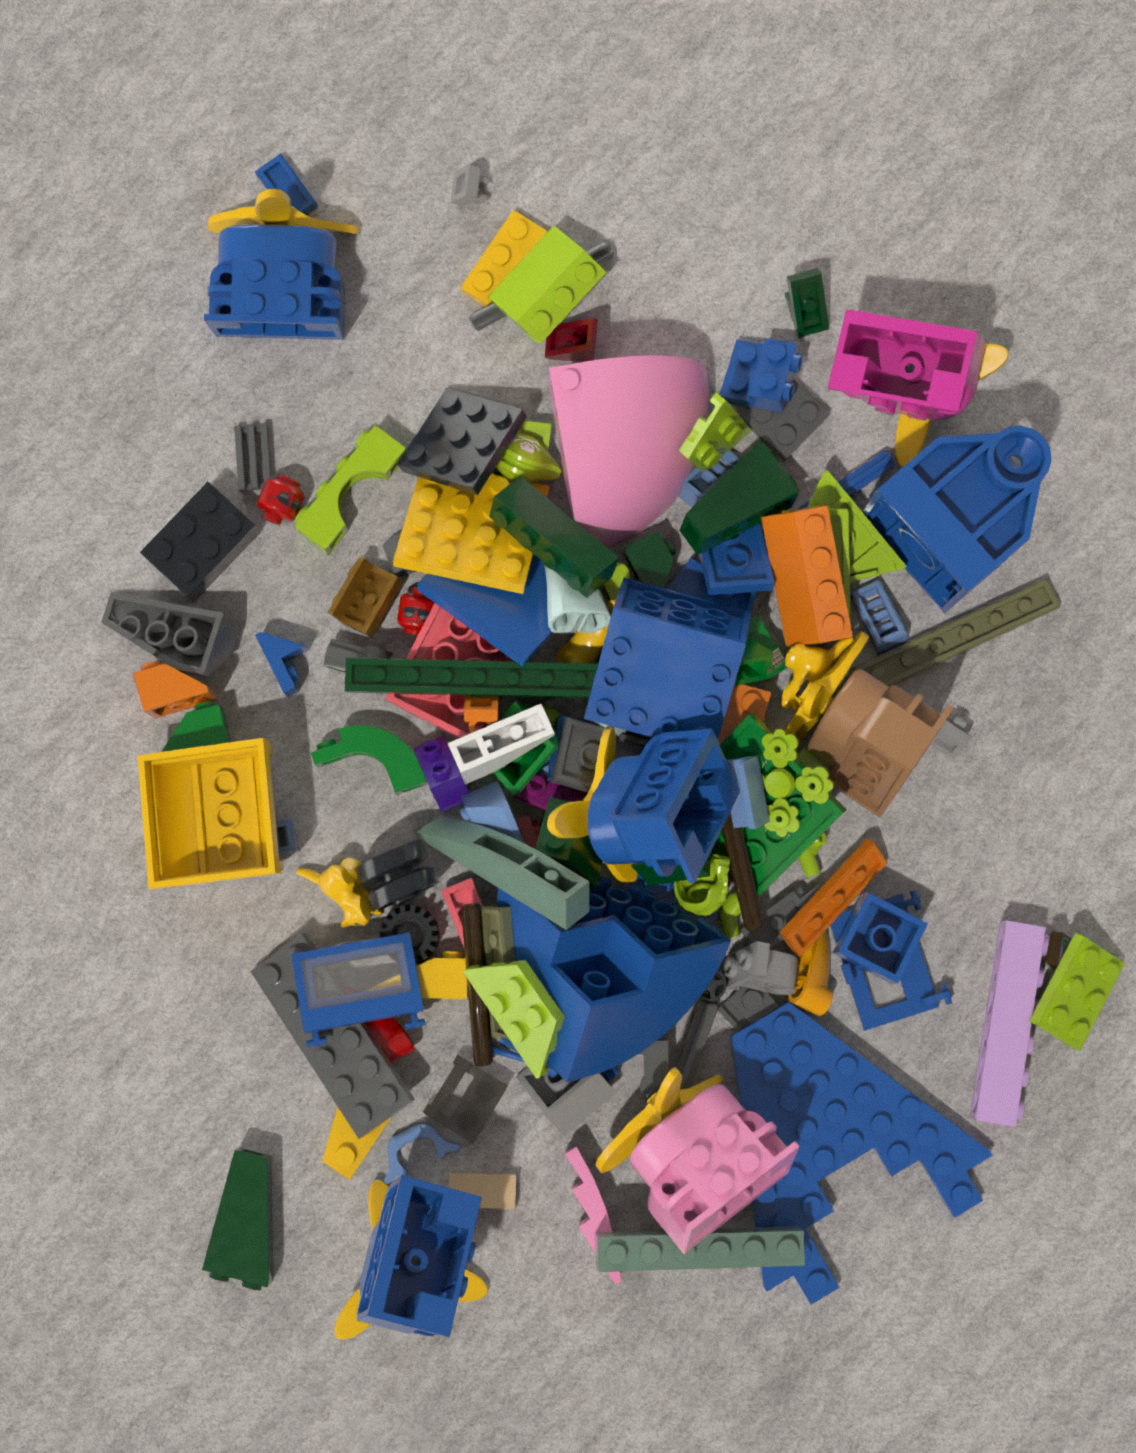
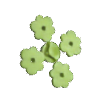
(781, 782)

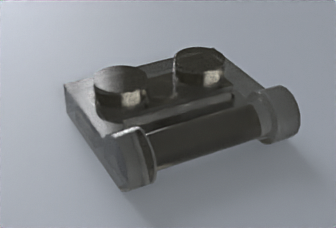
(475, 1104)

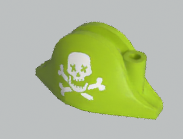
(528, 459)

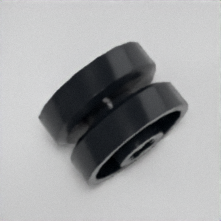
(395, 872)

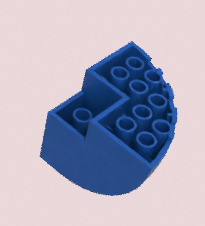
(616, 972)

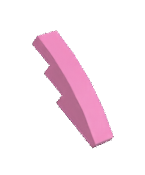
(592, 1202)

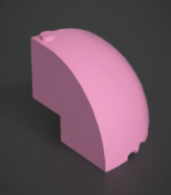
(623, 437)

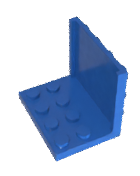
(667, 661)

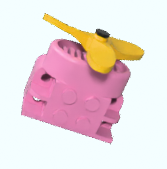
(699, 1156)

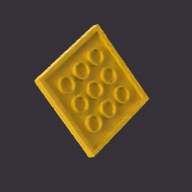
(456, 539)

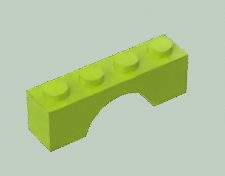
(373, 458)

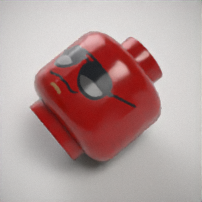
(280, 499)
(413, 611)

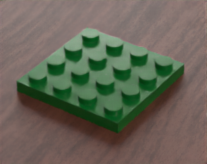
(766, 850)

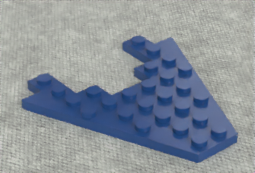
(836, 1112)

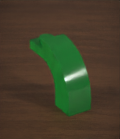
(379, 744)

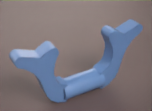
(410, 1135)

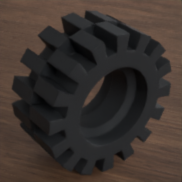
(420, 916)

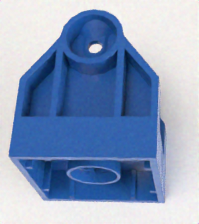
(961, 508)

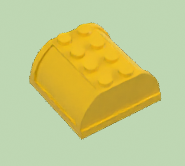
(209, 814)

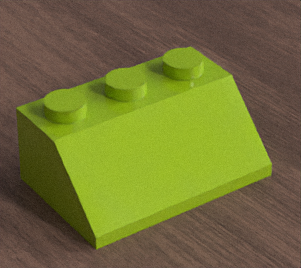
(546, 284)

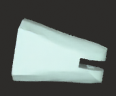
(570, 608)

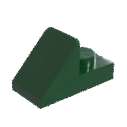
(807, 302)

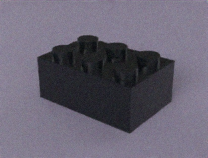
(200, 542)

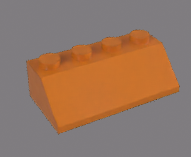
(807, 576)

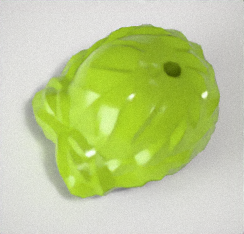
(707, 892)

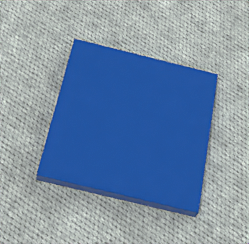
(503, 618)

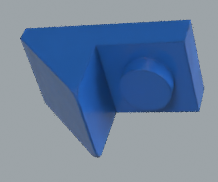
(277, 653)

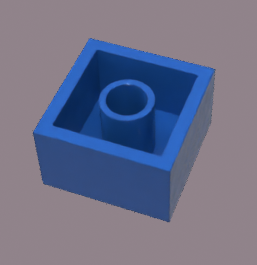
(880, 938)

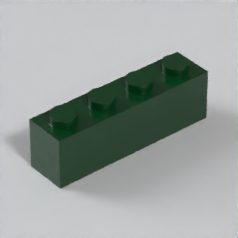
(553, 537)

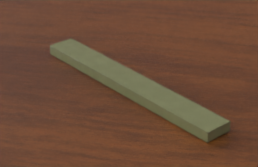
(960, 635)

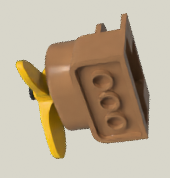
(867, 731)

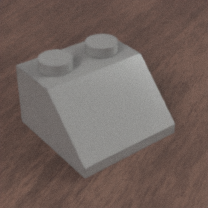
(566, 1102)

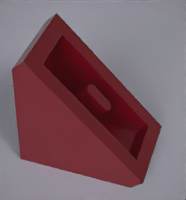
(573, 341)

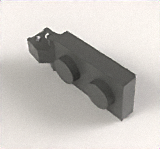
(778, 916)

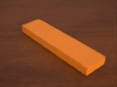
(833, 897)

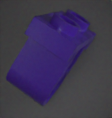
(441, 773)

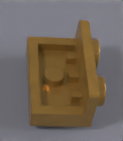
(365, 597)

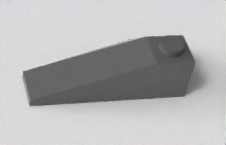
(177, 634)

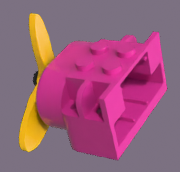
(911, 371)

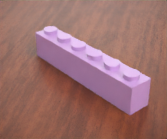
(1007, 1025)

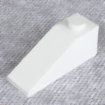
(500, 743)

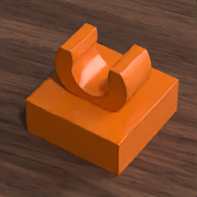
(481, 710)

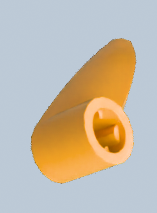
(813, 978)

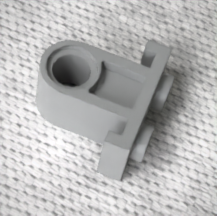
(761, 970)

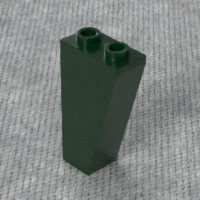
(739, 500)
(244, 1224)

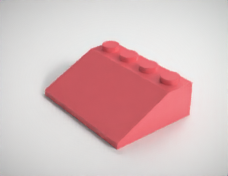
(445, 639)

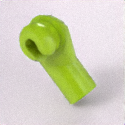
(808, 858)

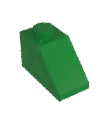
(200, 727)

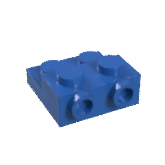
(762, 374)

